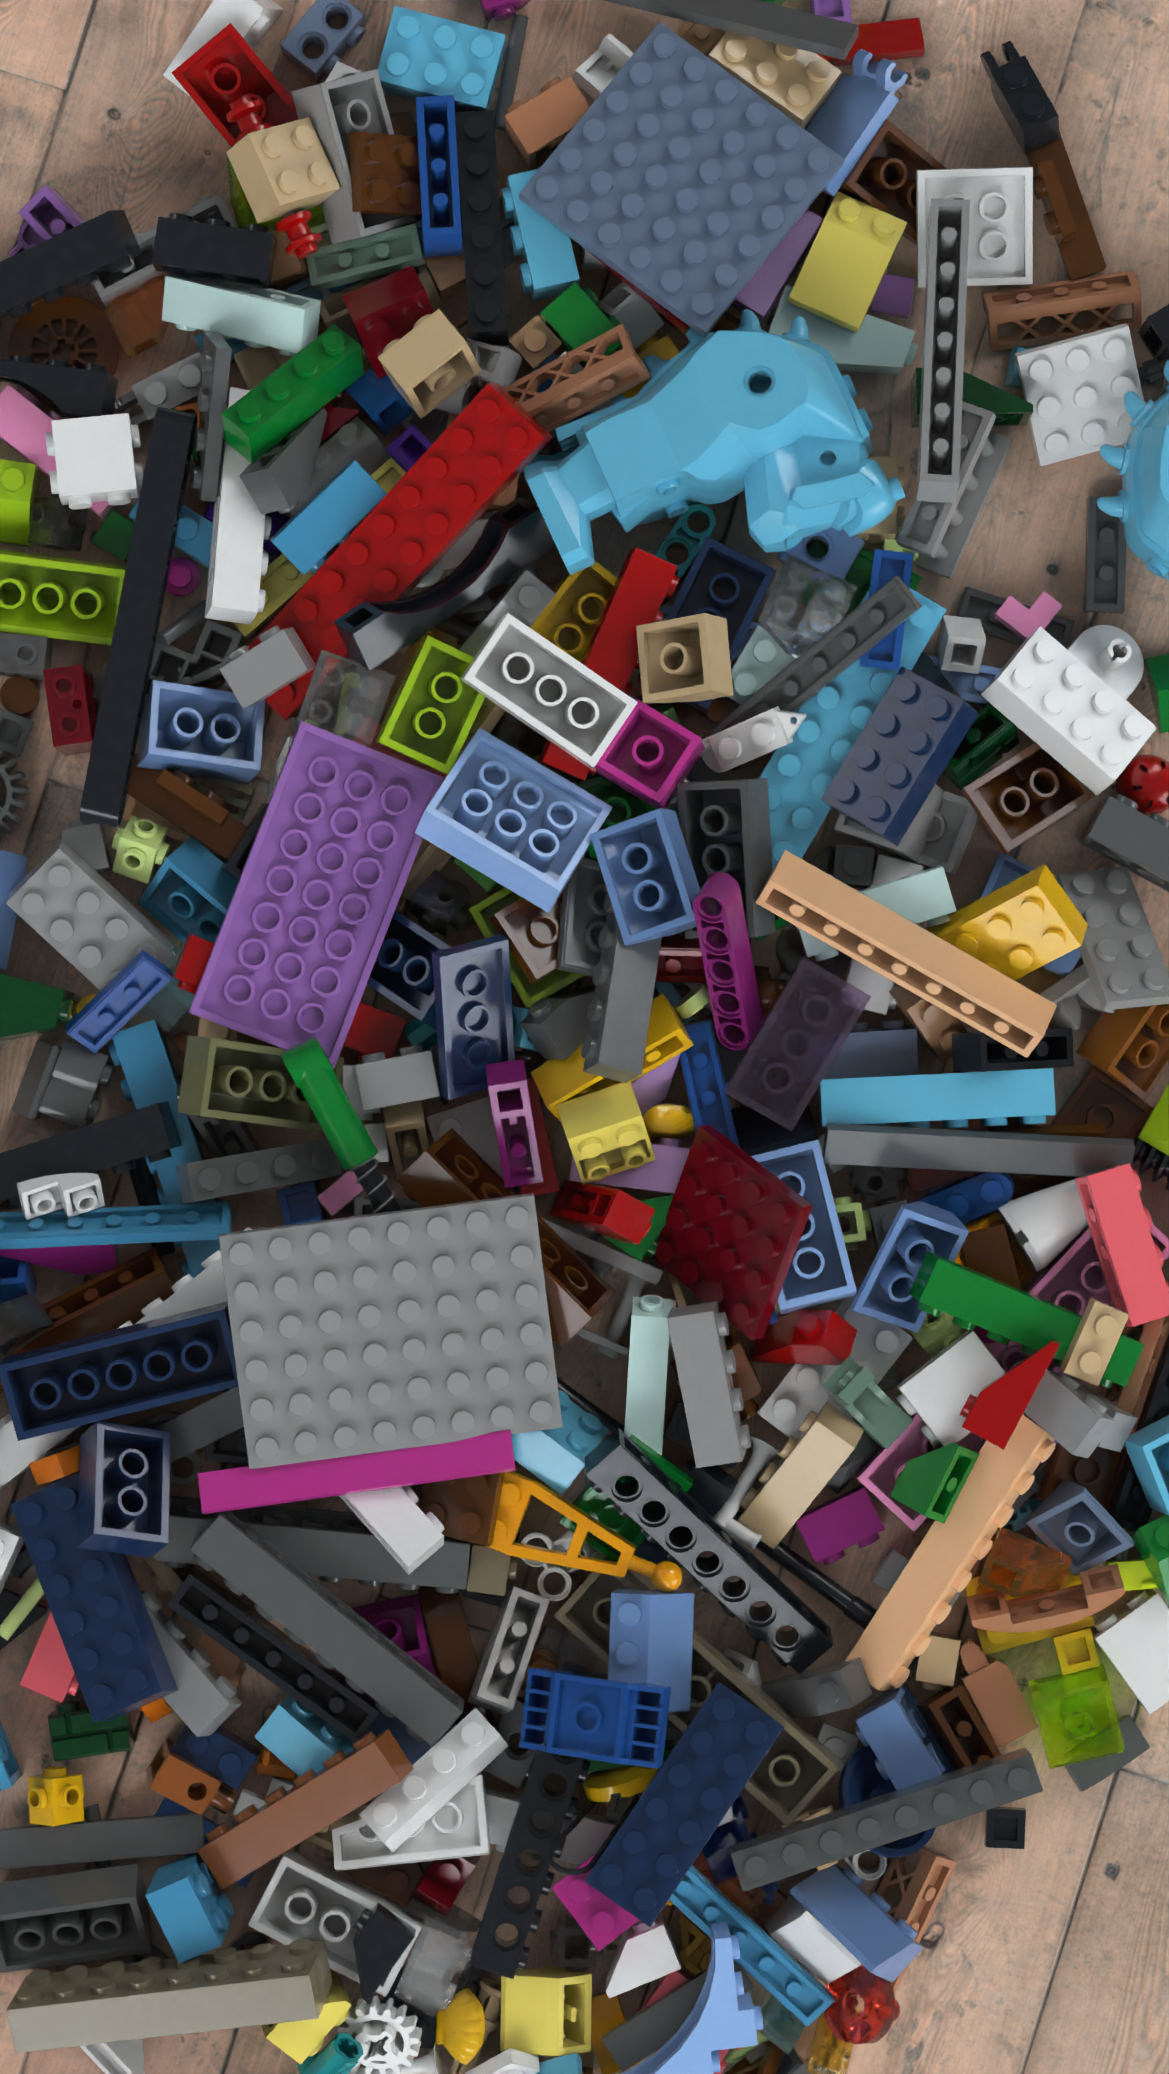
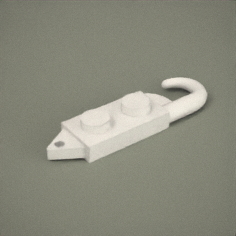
(750, 739)

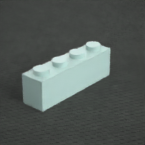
(241, 312)
(914, 897)

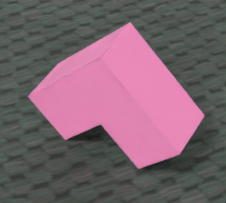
(1026, 621)
(340, 1193)

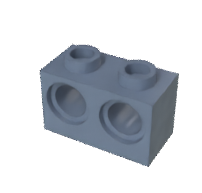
(314, 30)

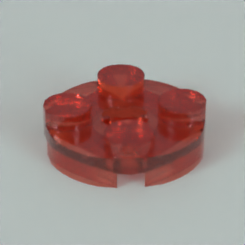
(878, 2012)

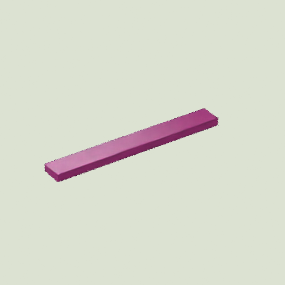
(355, 1474)

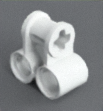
(560, 1543)

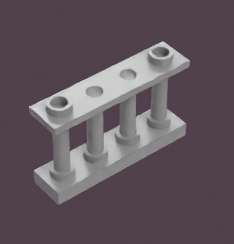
(943, 529)
(604, 1261)

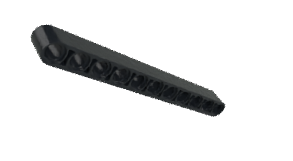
(138, 617)

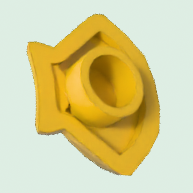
(669, 1121)
(461, 2026)

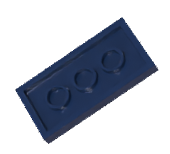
(472, 1013)

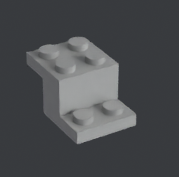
(934, 837)

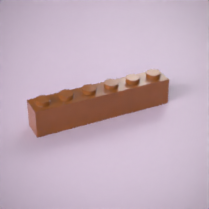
(304, 1809)

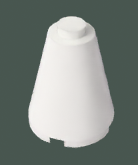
(1045, 1221)

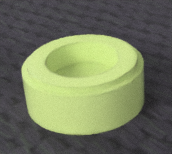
(693, 1002)

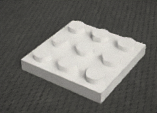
(998, 221)
(1079, 392)

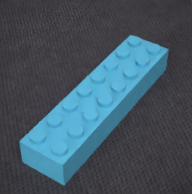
(833, 722)

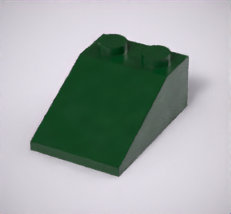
(1007, 407)

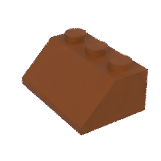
(1130, 1047)

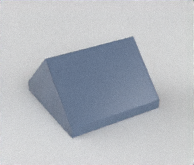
(1078, 1527)

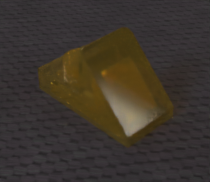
(827, 2052)

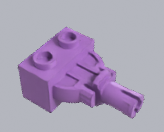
(45, 217)

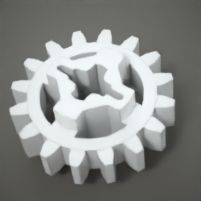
(381, 2032)

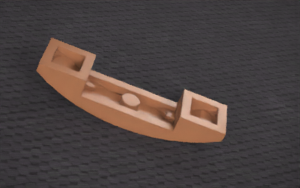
(1047, 1609)

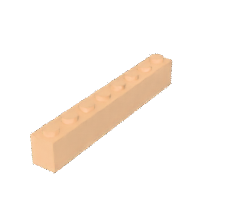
(906, 954)
(948, 1554)

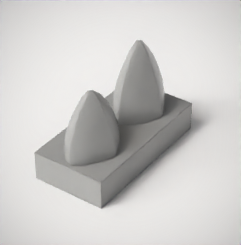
(1068, 994)

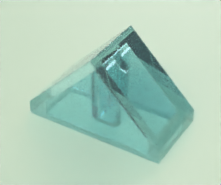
(780, 2025)

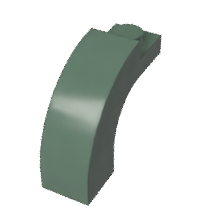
(866, 1403)

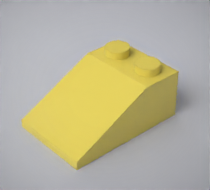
(847, 262)

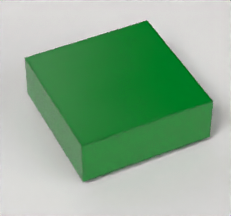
(115, 535)

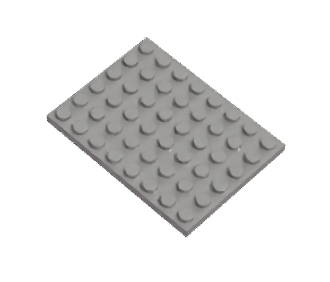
(390, 1330)

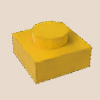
(1075, 1651)

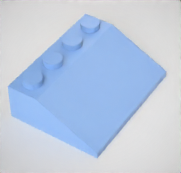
(513, 819)

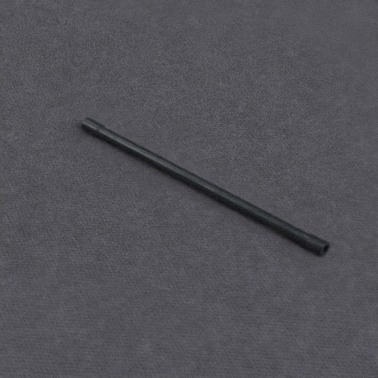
(851, 1605)

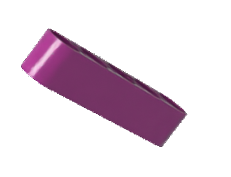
(727, 960)

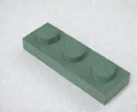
(365, 257)

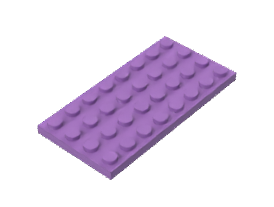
(316, 893)

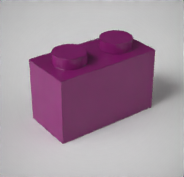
(839, 1525)

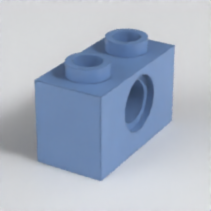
(840, 552)

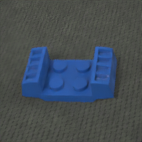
(595, 1718)

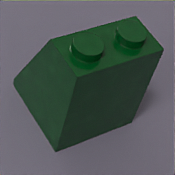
(33, 1008)

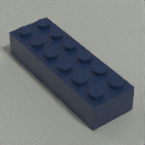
(120, 1371)
(93, 1607)
(684, 1804)

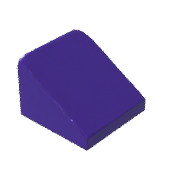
(408, 447)

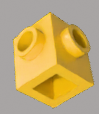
(55, 1797)

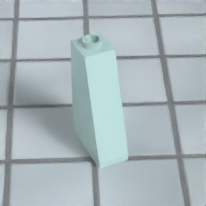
(874, 349)
(647, 1370)

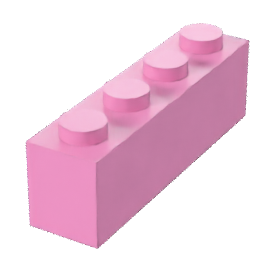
(24, 430)

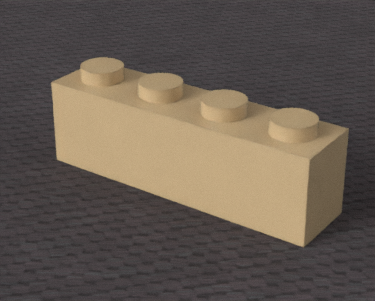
(800, 1474)

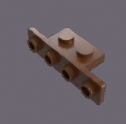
(1065, 210)
(186, 807)

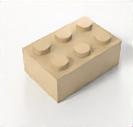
(782, 75)

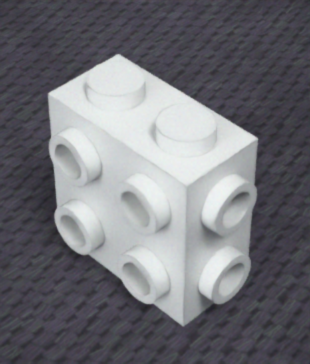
(95, 460)

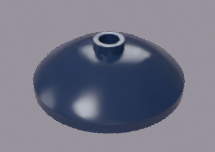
(862, 1782)

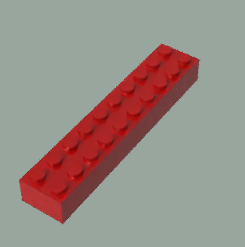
(412, 526)

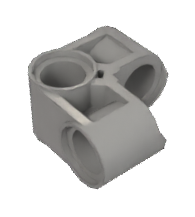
(496, 365)

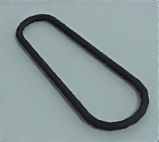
(574, 1823)

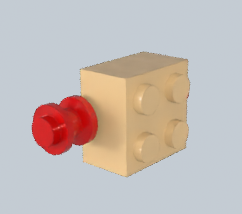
(281, 172)

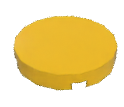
(622, 1780)

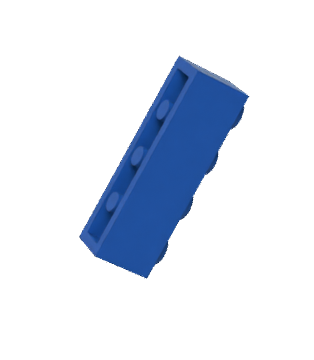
(439, 176)

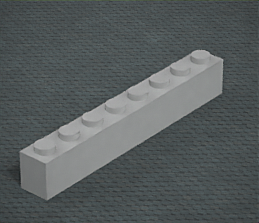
(943, 351)

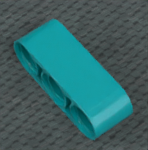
(684, 538)

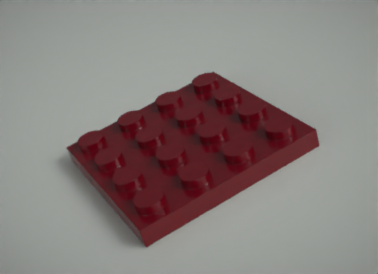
(732, 1231)

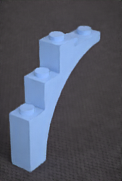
(718, 2021)

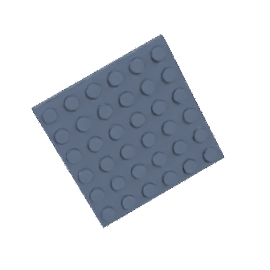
(681, 179)

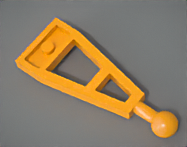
(512, 1508)

